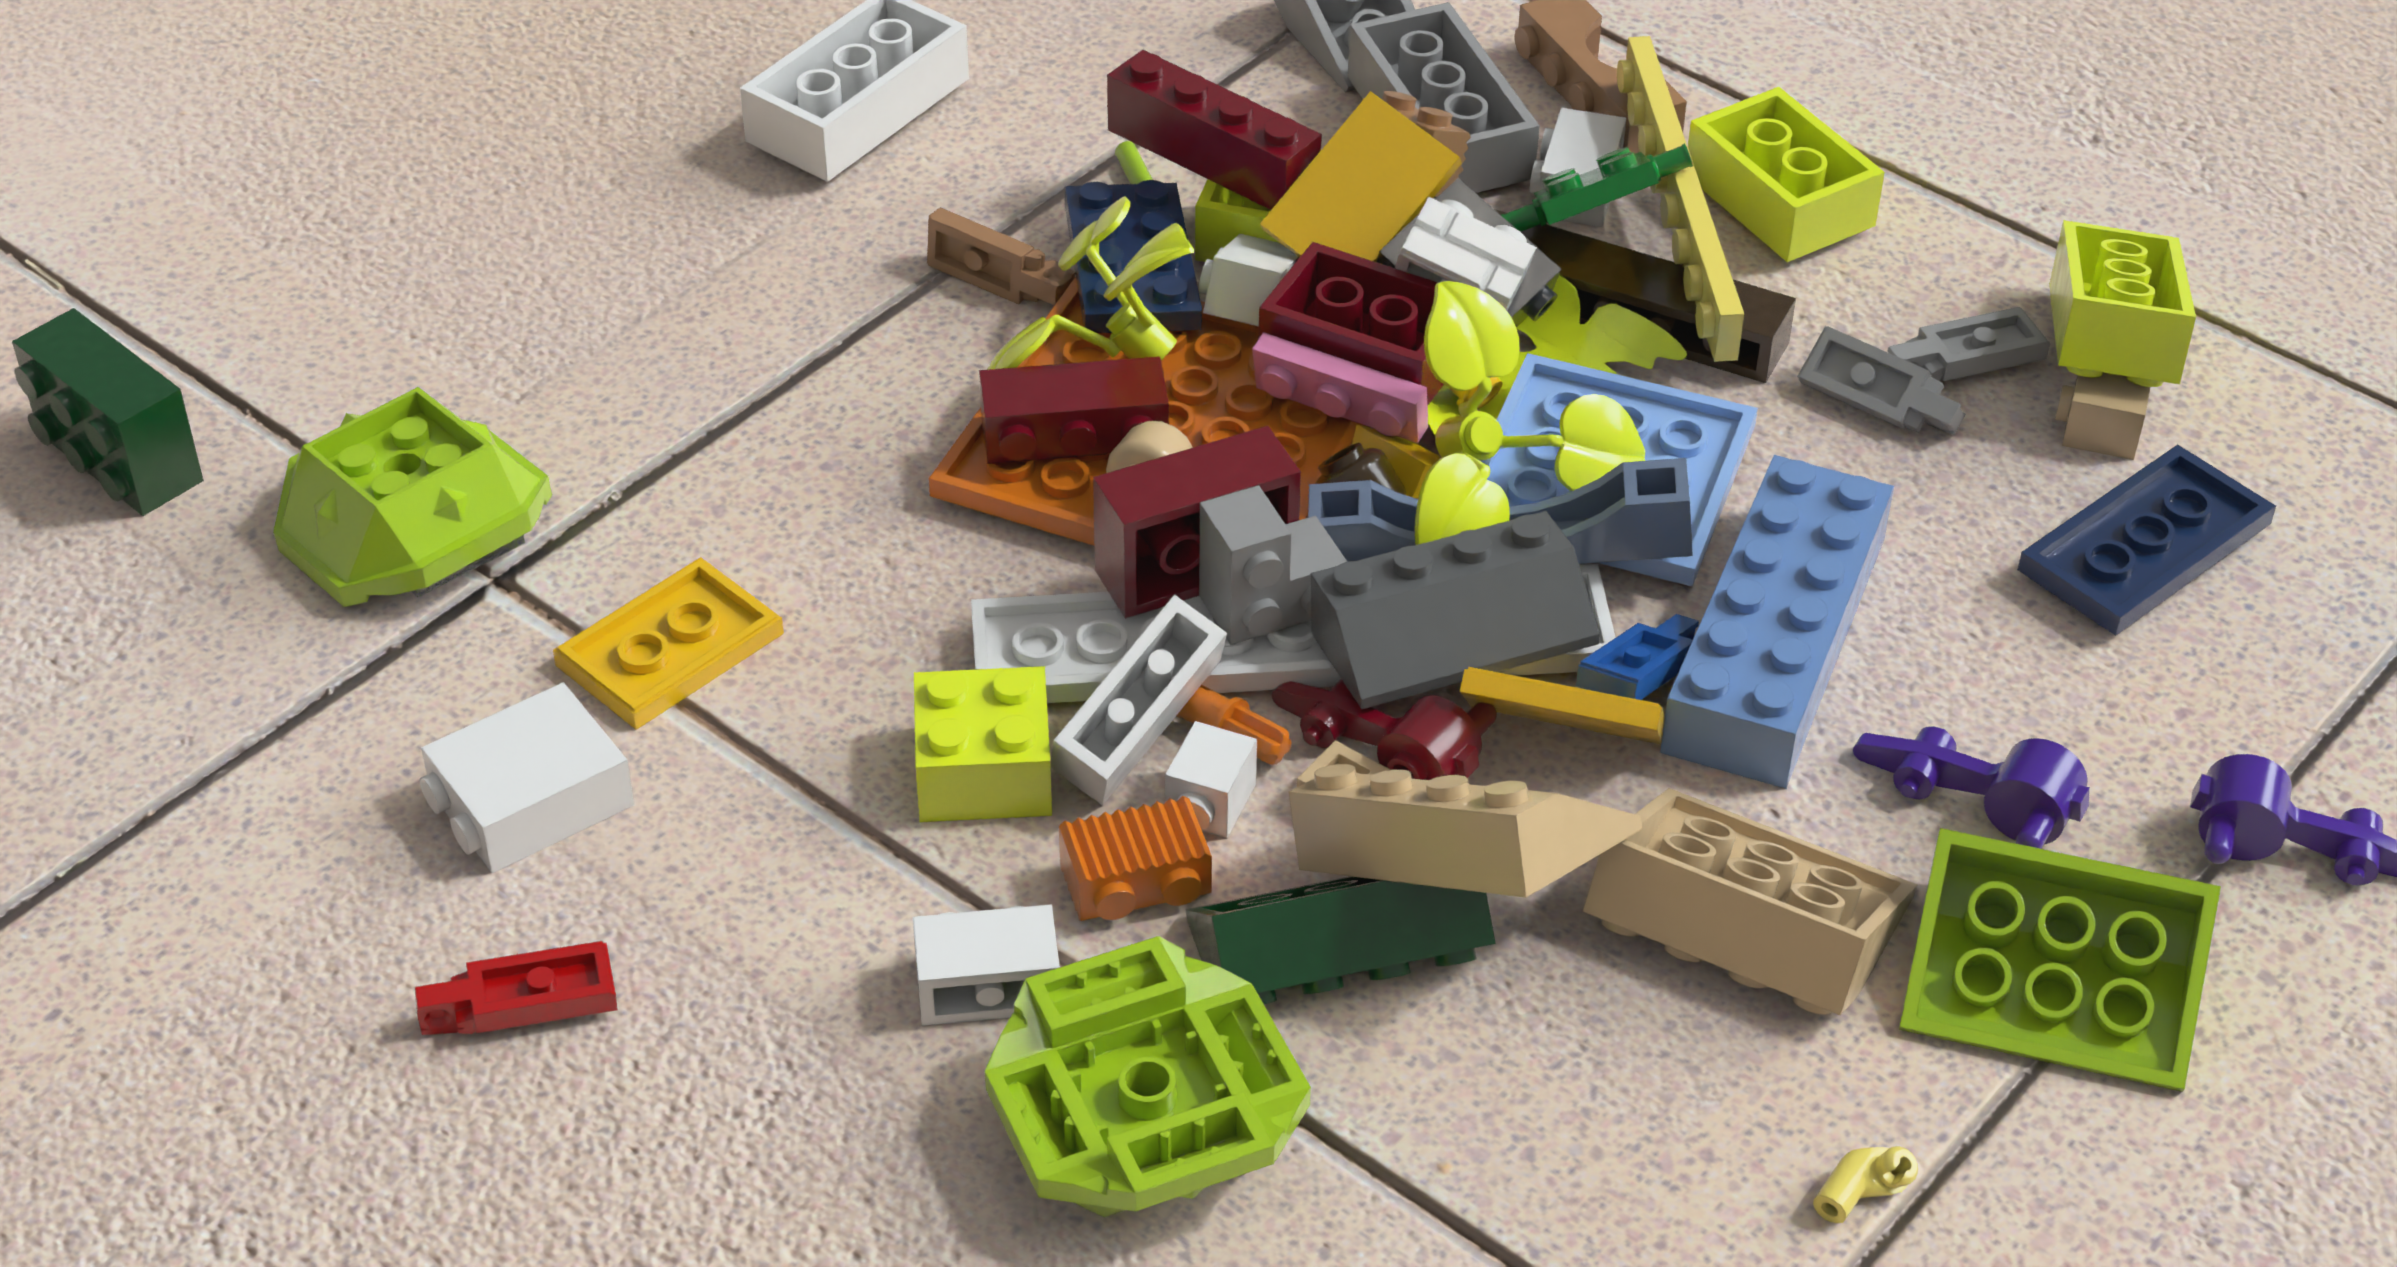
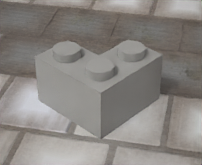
(1257, 566)

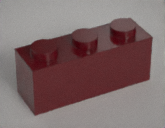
(1068, 407)

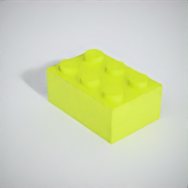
(1785, 173)

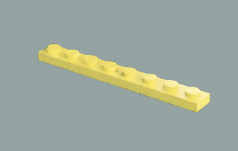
(1682, 203)

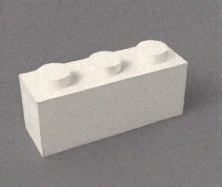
(1137, 700)

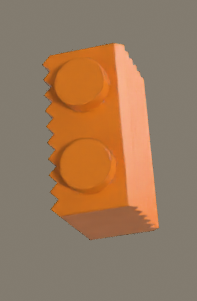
(1135, 859)

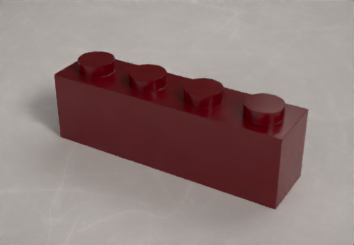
(1208, 128)

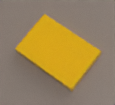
(1362, 184)
(668, 642)
(1564, 705)

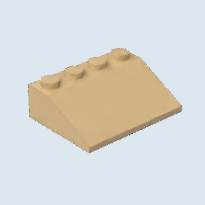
(1447, 830)
(1749, 901)

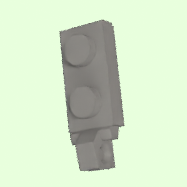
(1975, 345)
(1878, 383)

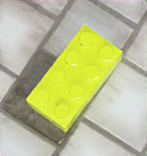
(2121, 304)

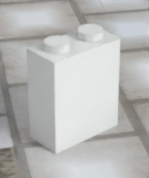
(526, 778)

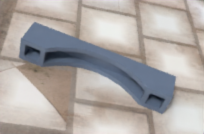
(1623, 516)

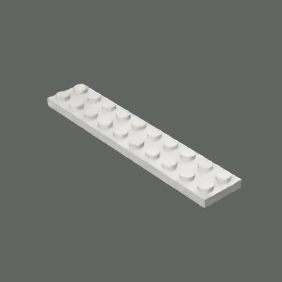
(1087, 635)

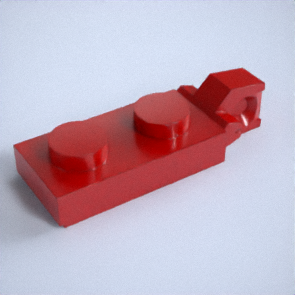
(520, 991)

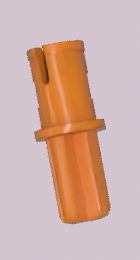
(1235, 716)

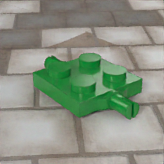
(1617, 176)

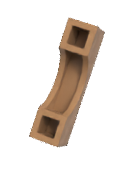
(1563, 46)

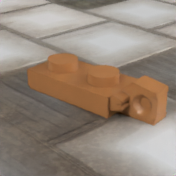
(993, 260)

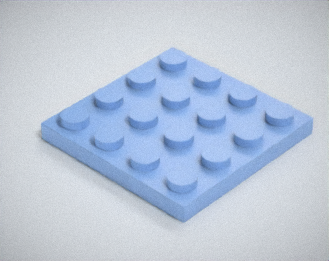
(1669, 423)

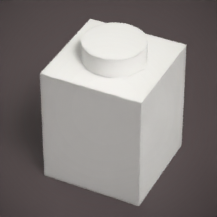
(1216, 774)

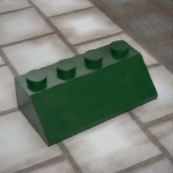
(1339, 929)

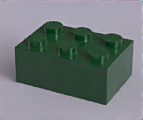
(107, 411)

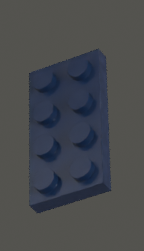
(1168, 290)
(2146, 539)

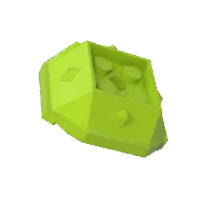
(403, 499)
(1142, 1079)

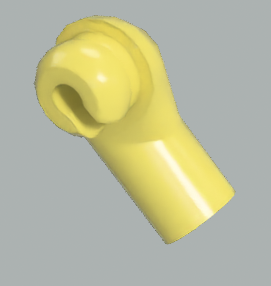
(1864, 1175)

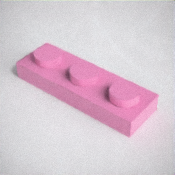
(1340, 387)

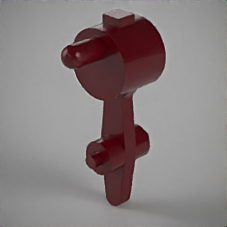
(1428, 741)

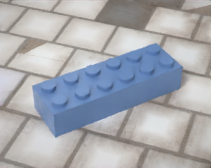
(1777, 622)

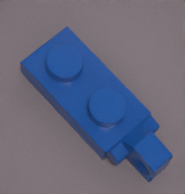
(1638, 659)

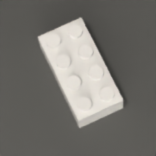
(854, 85)

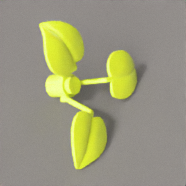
(1133, 325)
(1464, 346)

